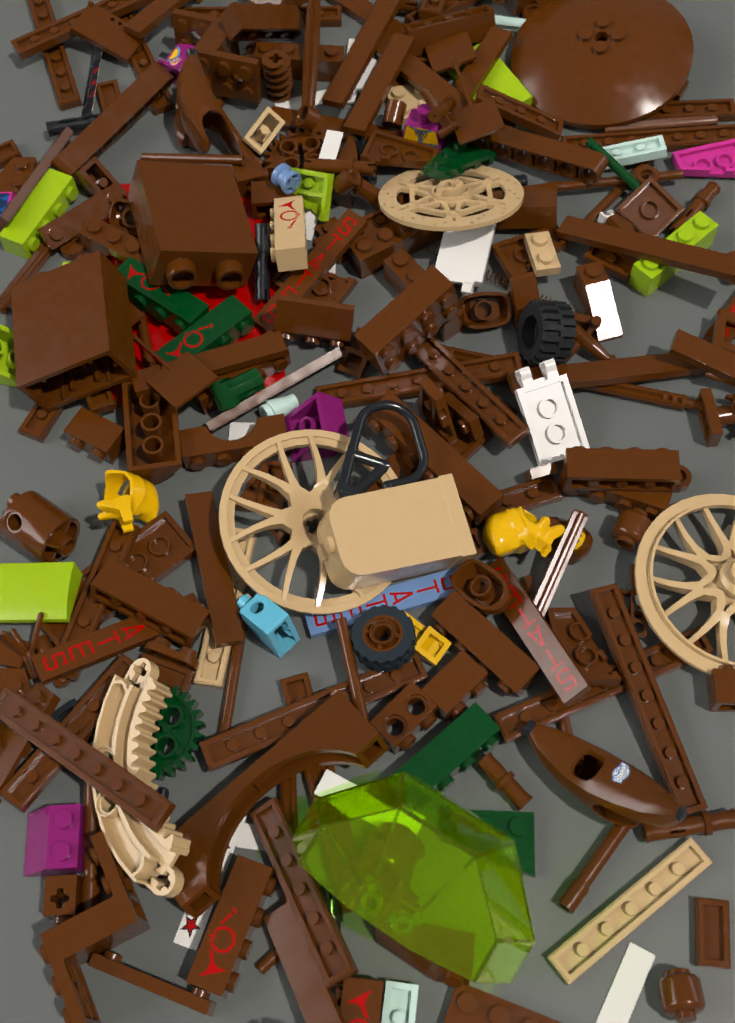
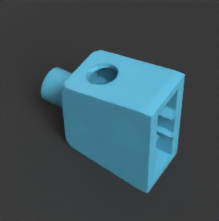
(268, 623)

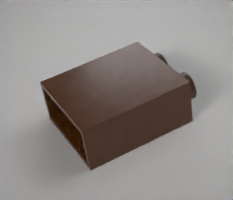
(191, 225)
(72, 331)

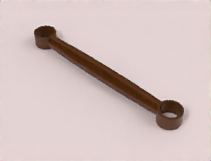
(307, 115)

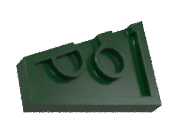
(455, 159)
(519, 827)

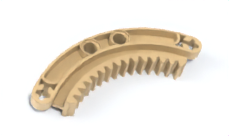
(125, 737)

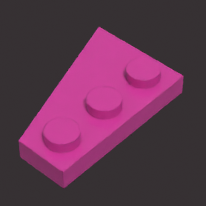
(707, 160)

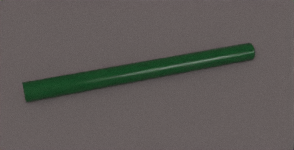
(615, 166)

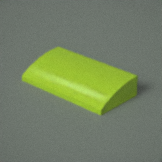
(36, 589)

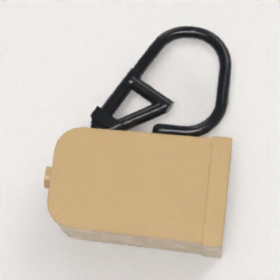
(394, 530)

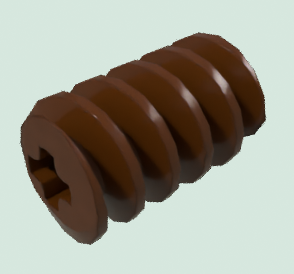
(278, 75)

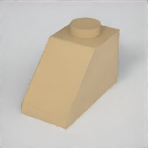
(263, 130)

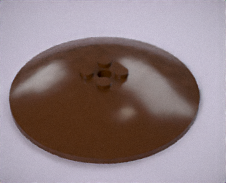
(603, 81)

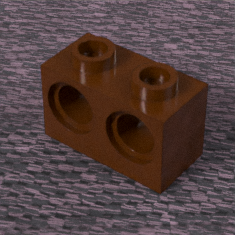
(397, 714)

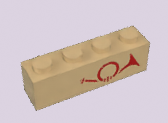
(288, 234)

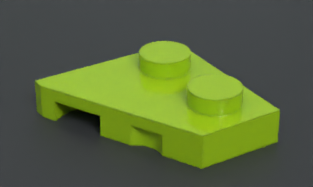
(316, 191)

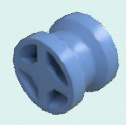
(286, 178)

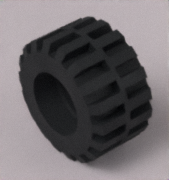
(546, 332)

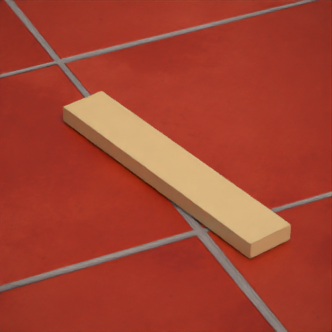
(212, 660)
(629, 911)

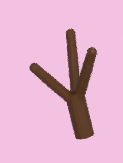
(20, 646)

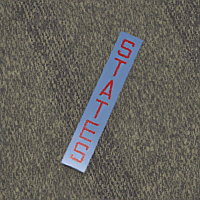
(405, 596)

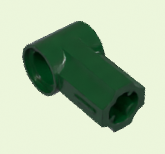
(230, 391)

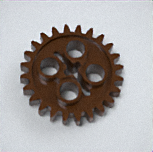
(286, 149)

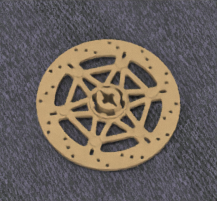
(450, 198)

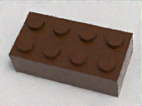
(408, 321)

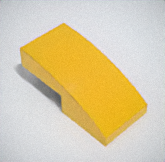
(430, 643)

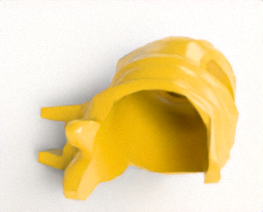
(137, 502)
(518, 532)

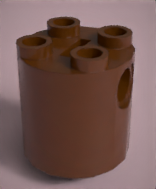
(39, 527)

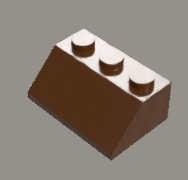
(314, 321)

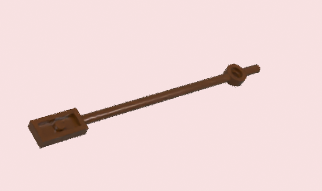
(641, 175)

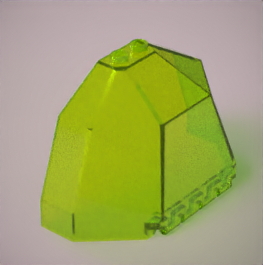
(423, 874)

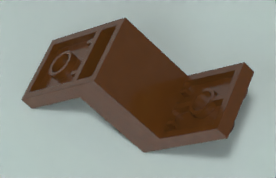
(219, 56)
(92, 931)

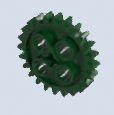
(183, 733)

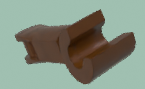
(351, 180)

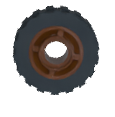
(383, 654)

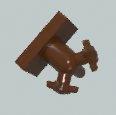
(714, 416)

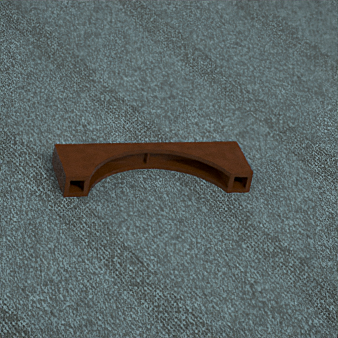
(326, 737)

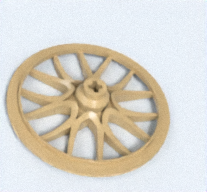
(303, 510)
(714, 587)

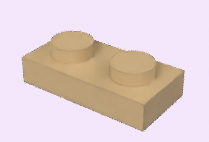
(542, 254)

